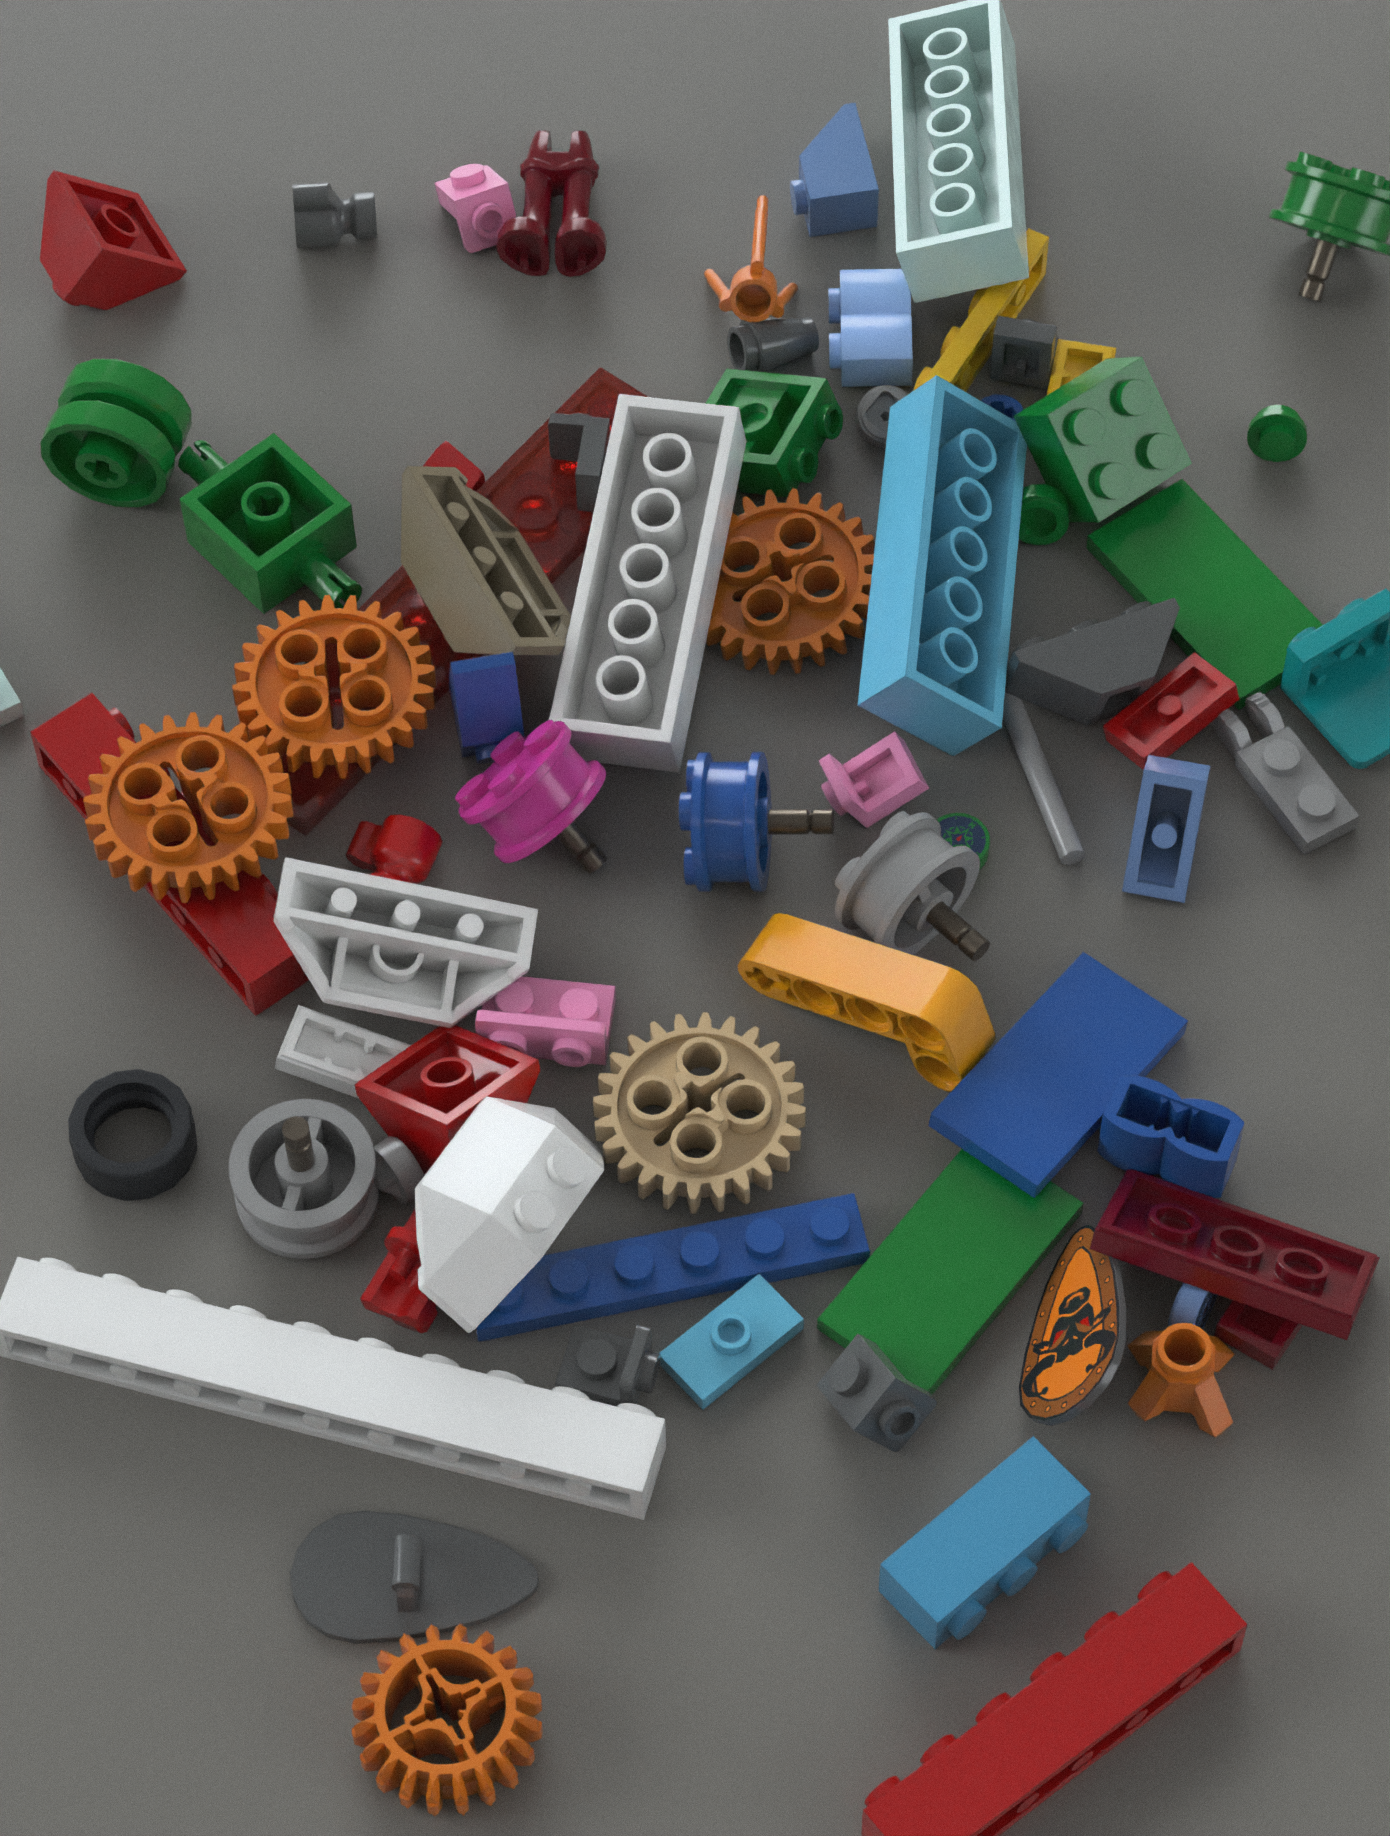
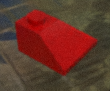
(102, 244)
(438, 1084)

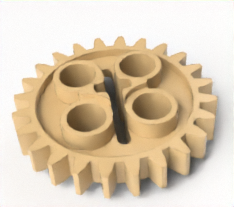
(699, 1112)

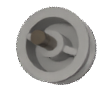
(911, 888)
(304, 1178)

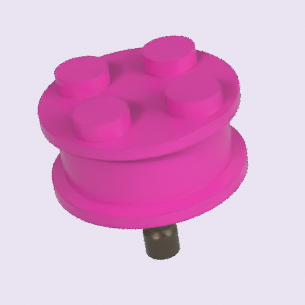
(535, 795)

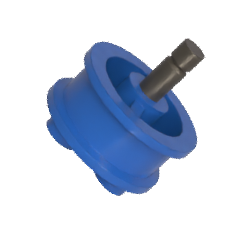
(734, 822)

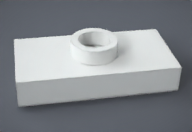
(333, 1051)

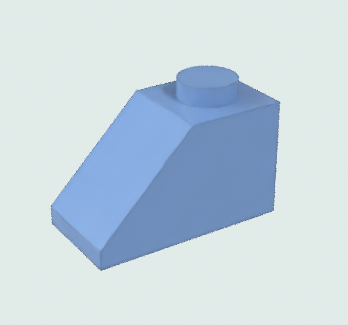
(836, 178)
(1166, 828)

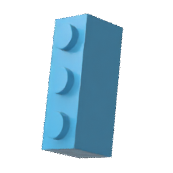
(985, 1544)

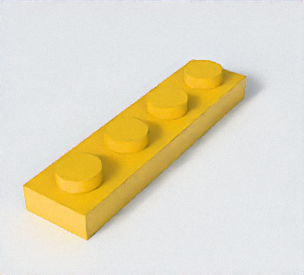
(970, 346)

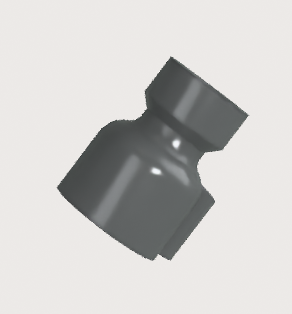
(326, 217)

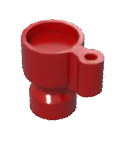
(397, 849)

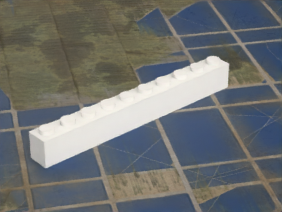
(332, 1386)

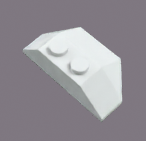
(400, 943)
(498, 1203)

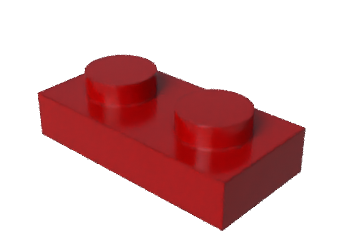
(1171, 711)

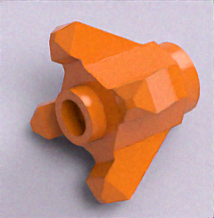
(1182, 1375)

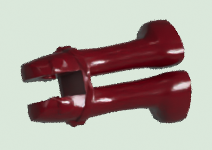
(547, 174)

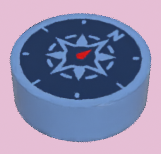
(1192, 1306)

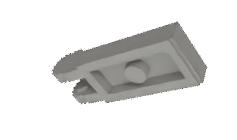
(1286, 776)

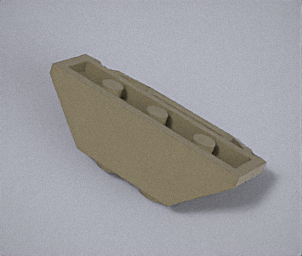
(476, 569)

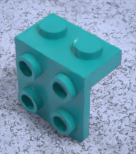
(1343, 679)

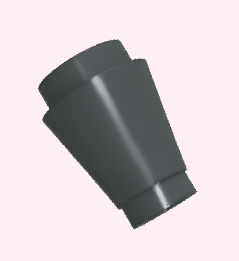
(771, 342)

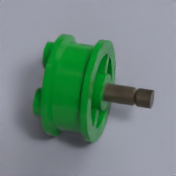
(1338, 210)

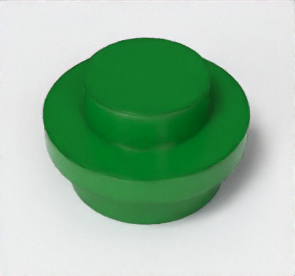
(1277, 433)

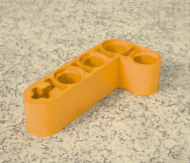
(876, 990)

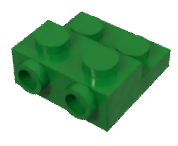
(783, 426)

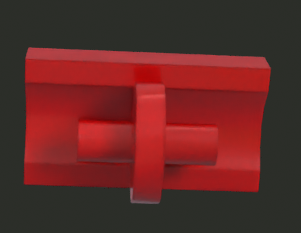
(395, 1284)

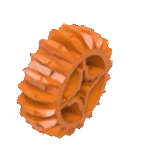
(426, 1735)

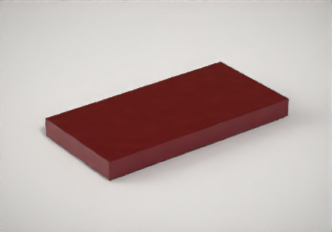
(1235, 1253)

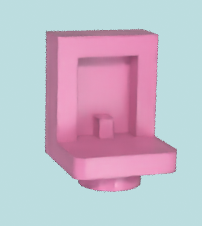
(478, 202)
(873, 781)

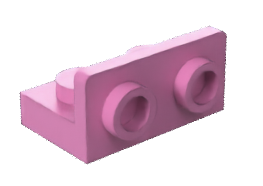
(551, 1020)

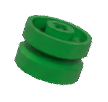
(116, 433)

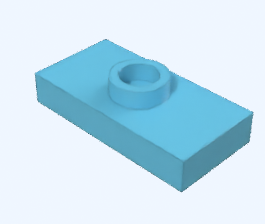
(731, 1341)

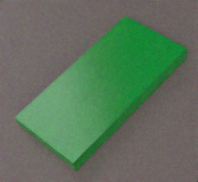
(1228, 599)
(949, 1269)

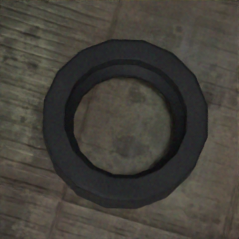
(127, 1091)

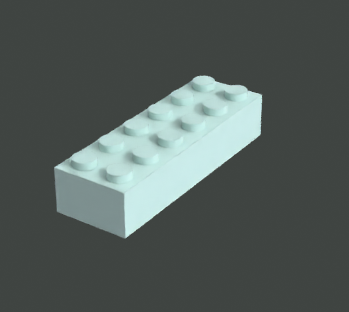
(956, 150)

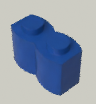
(1161, 1134)

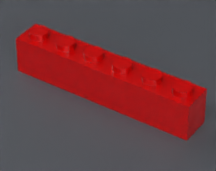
(233, 928)
(1066, 1716)

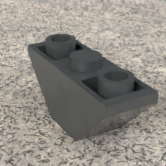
(1095, 665)

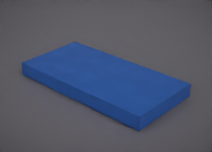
(1054, 1074)

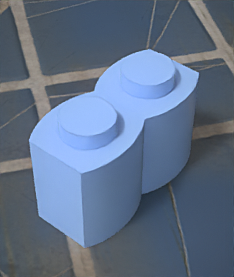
(874, 328)

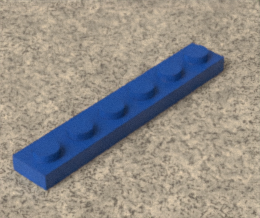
(682, 1265)

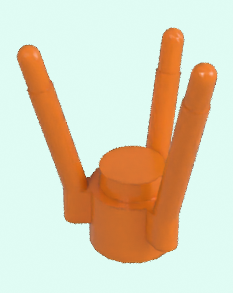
(753, 287)

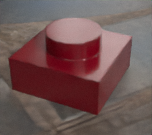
(1256, 1333)

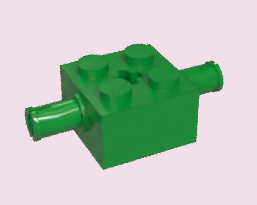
(268, 523)

